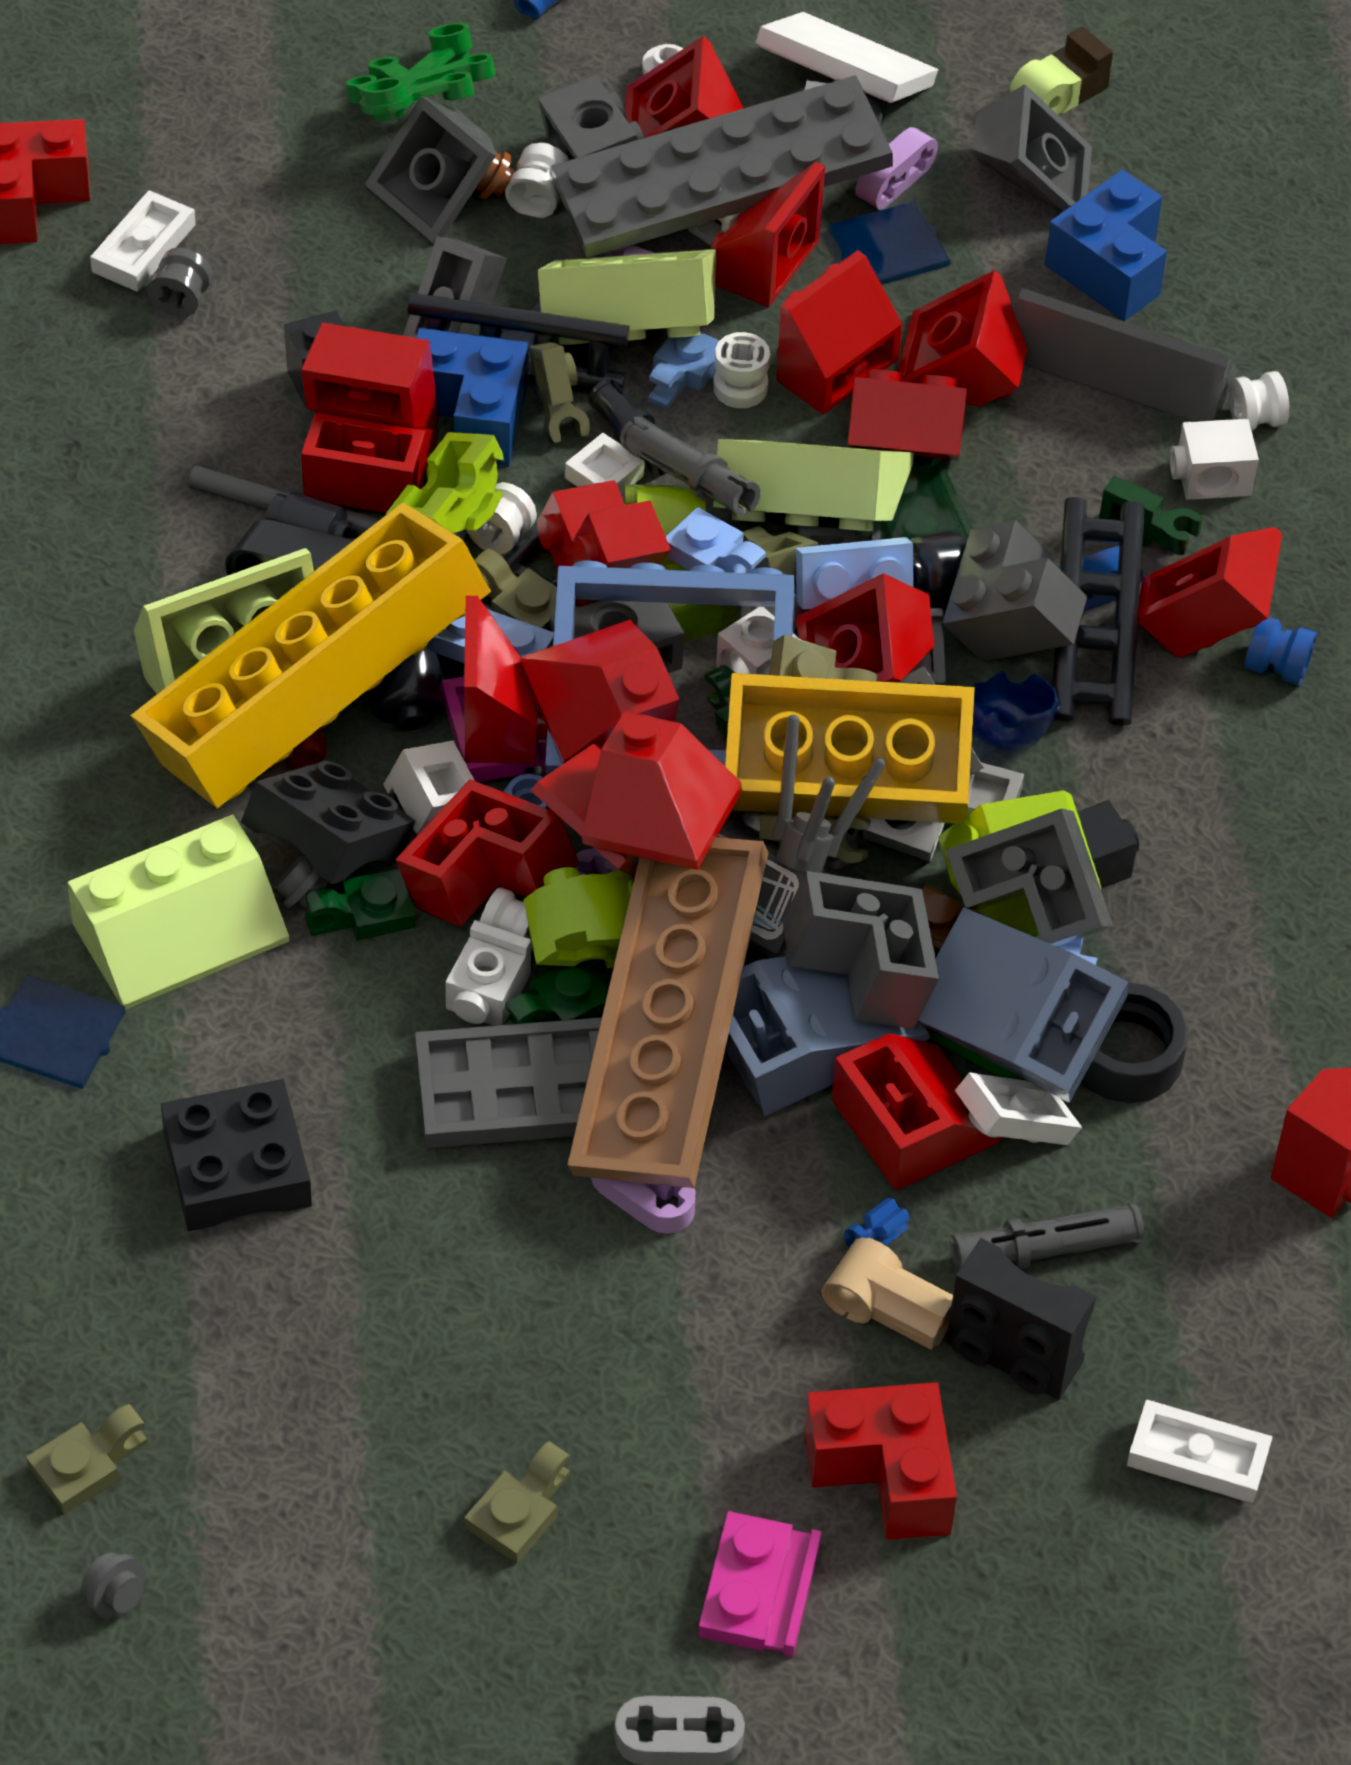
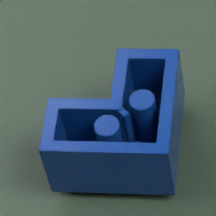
(1110, 245)
(480, 384)

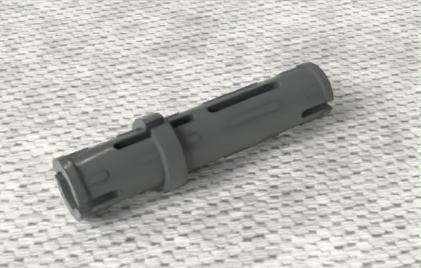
(705, 474)
(1055, 1236)

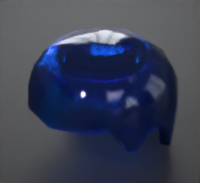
(1013, 713)

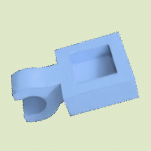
(710, 541)

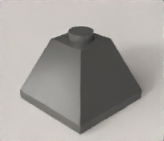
(1034, 148)
(432, 167)

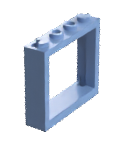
(655, 584)

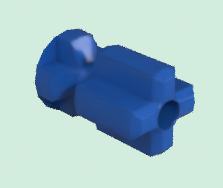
(881, 1224)

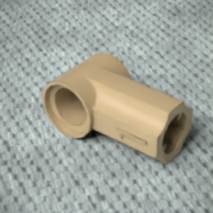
(876, 1286)

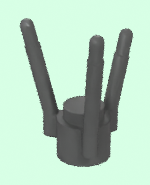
(807, 838)

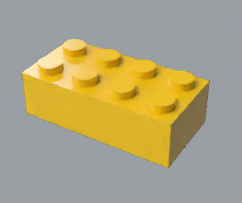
(842, 730)

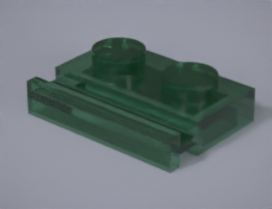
(928, 505)

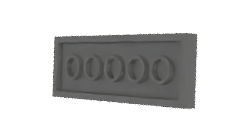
(718, 165)

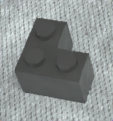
(1011, 596)
(1046, 863)
(870, 934)

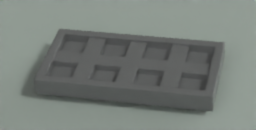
(504, 1081)

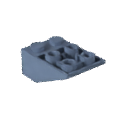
(1022, 1002)
(792, 1028)

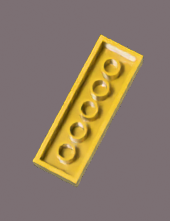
(310, 654)

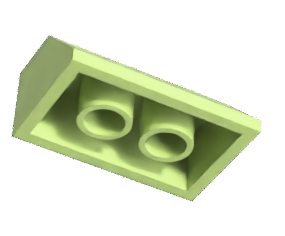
(634, 290)
(819, 481)
(191, 624)
(177, 912)

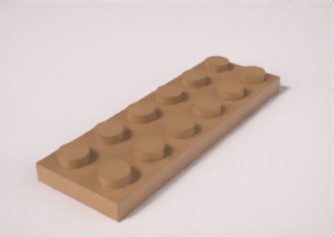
(668, 1017)

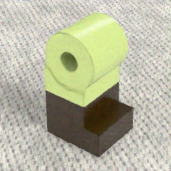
(1070, 73)

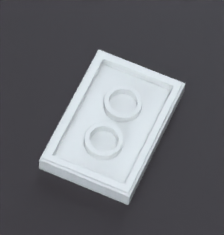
(846, 54)

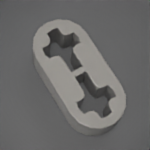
(679, 1730)

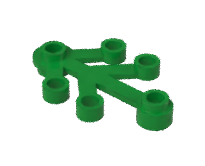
(444, 70)

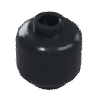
(937, 564)
(410, 692)

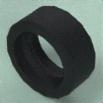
(1147, 1079)

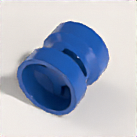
(1284, 651)

